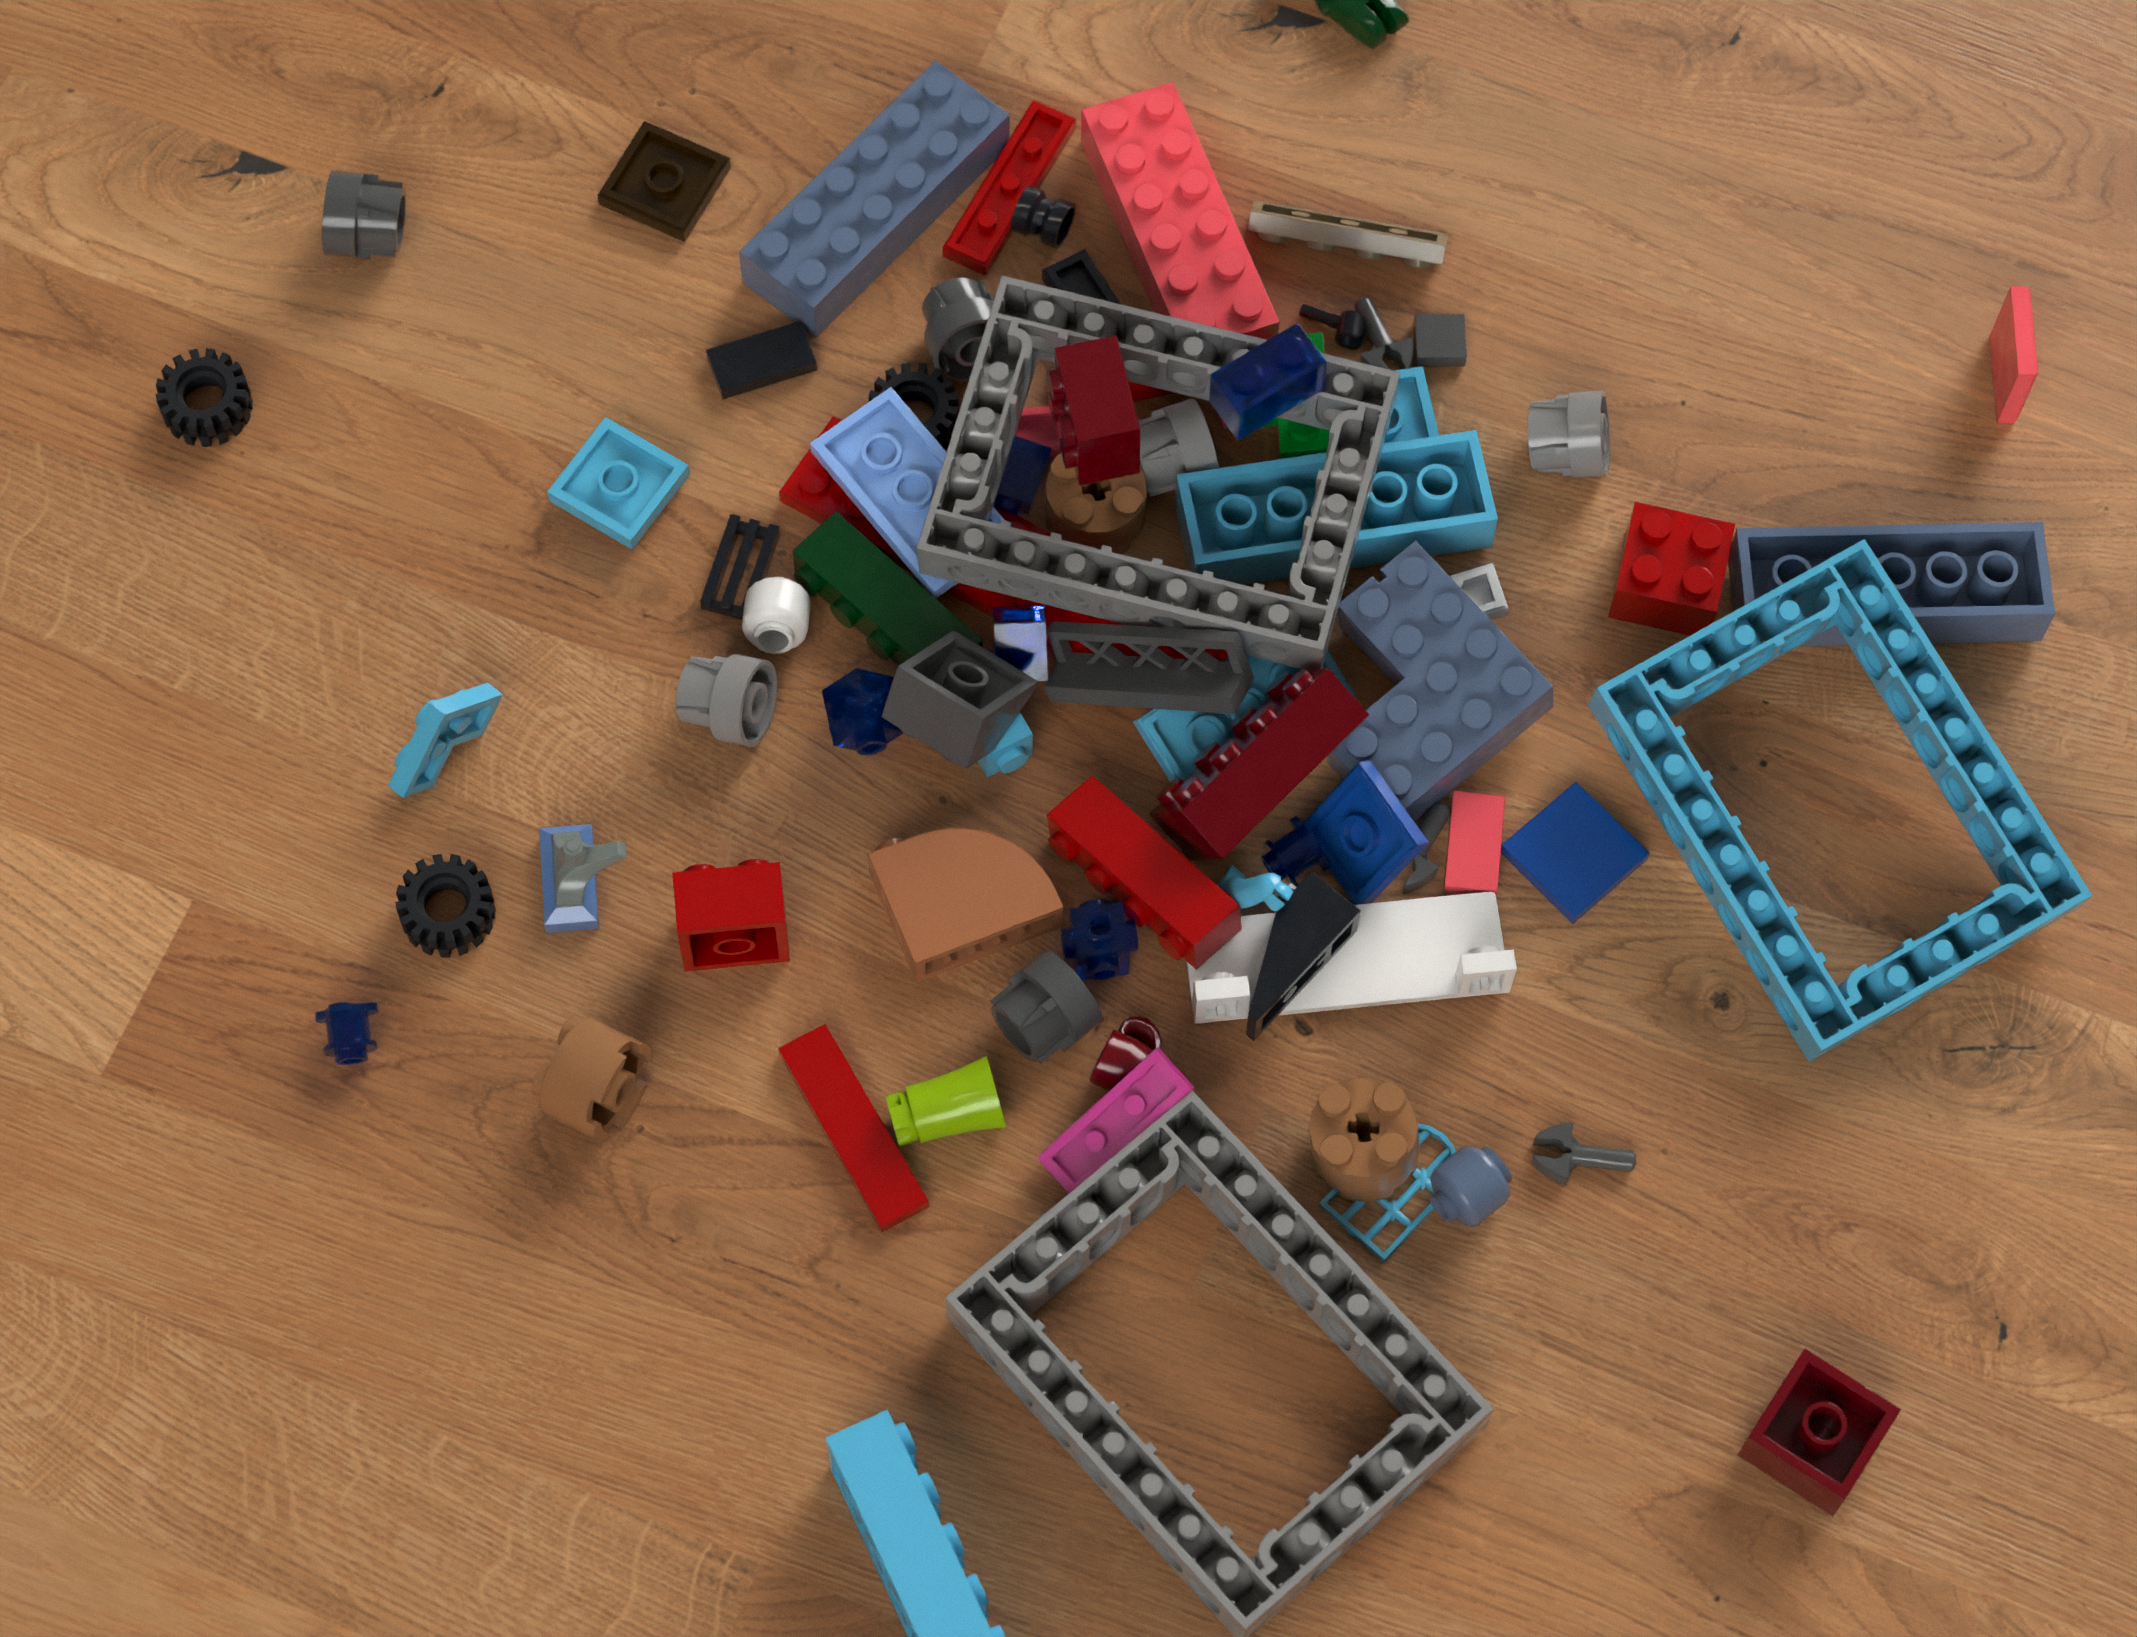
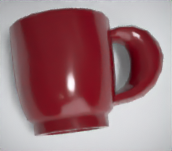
(1124, 1052)

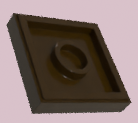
(664, 181)

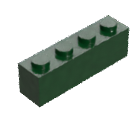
(872, 592)

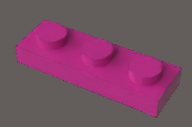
(1116, 1120)

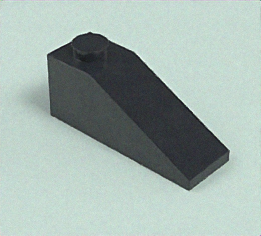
(1301, 942)

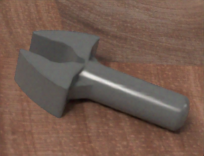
(1380, 339)
(1430, 827)
(1577, 1155)

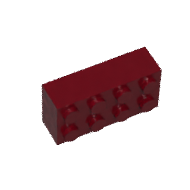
(1257, 763)

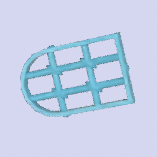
(1392, 1209)

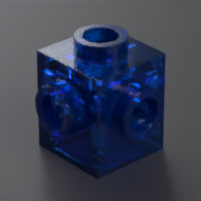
(856, 710)
(1099, 940)

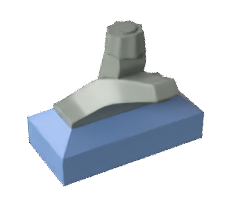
(569, 875)

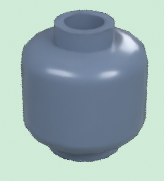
(1470, 1185)

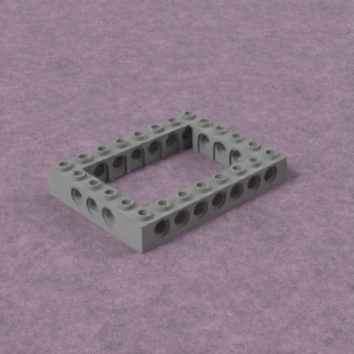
(1175, 357)
(1199, 1151)

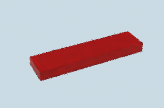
(1022, 163)
(853, 1128)

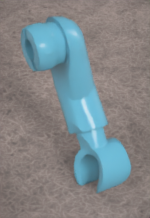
(1255, 889)

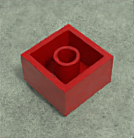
(1671, 569)
(731, 915)

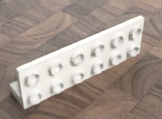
(1396, 956)

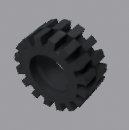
(197, 373)
(927, 388)
(439, 877)

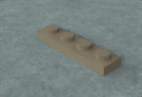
(1326, 230)

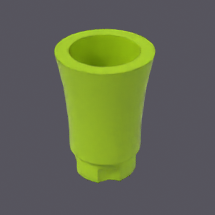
(947, 1105)

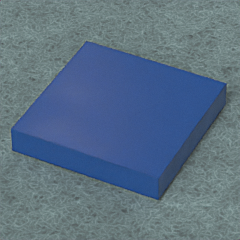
(1365, 833)
(1574, 852)

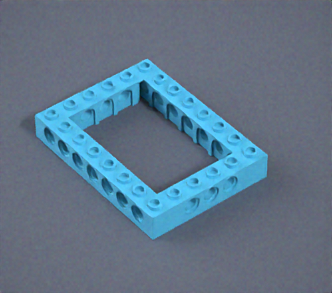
(1943, 729)

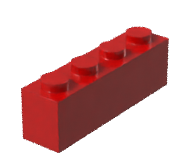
(1143, 872)

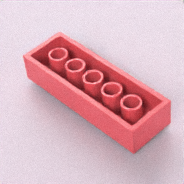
(1174, 213)

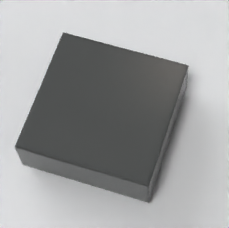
(1439, 340)

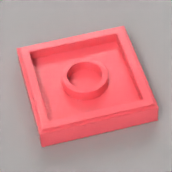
(2013, 354)

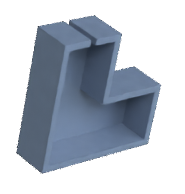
(1454, 676)

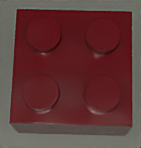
(1094, 411)
(1819, 1432)

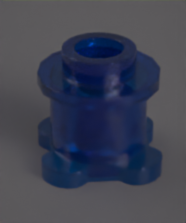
(1293, 853)
(348, 1031)

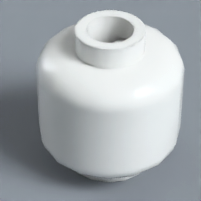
(776, 615)

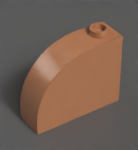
(961, 897)

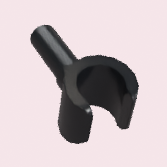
(1348, 325)

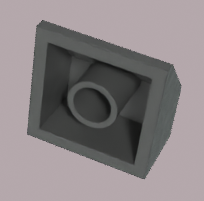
(957, 698)

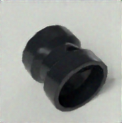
(1042, 217)

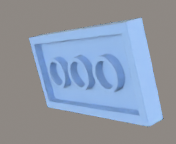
(889, 472)

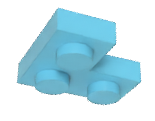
(439, 728)

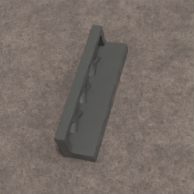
(1153, 677)

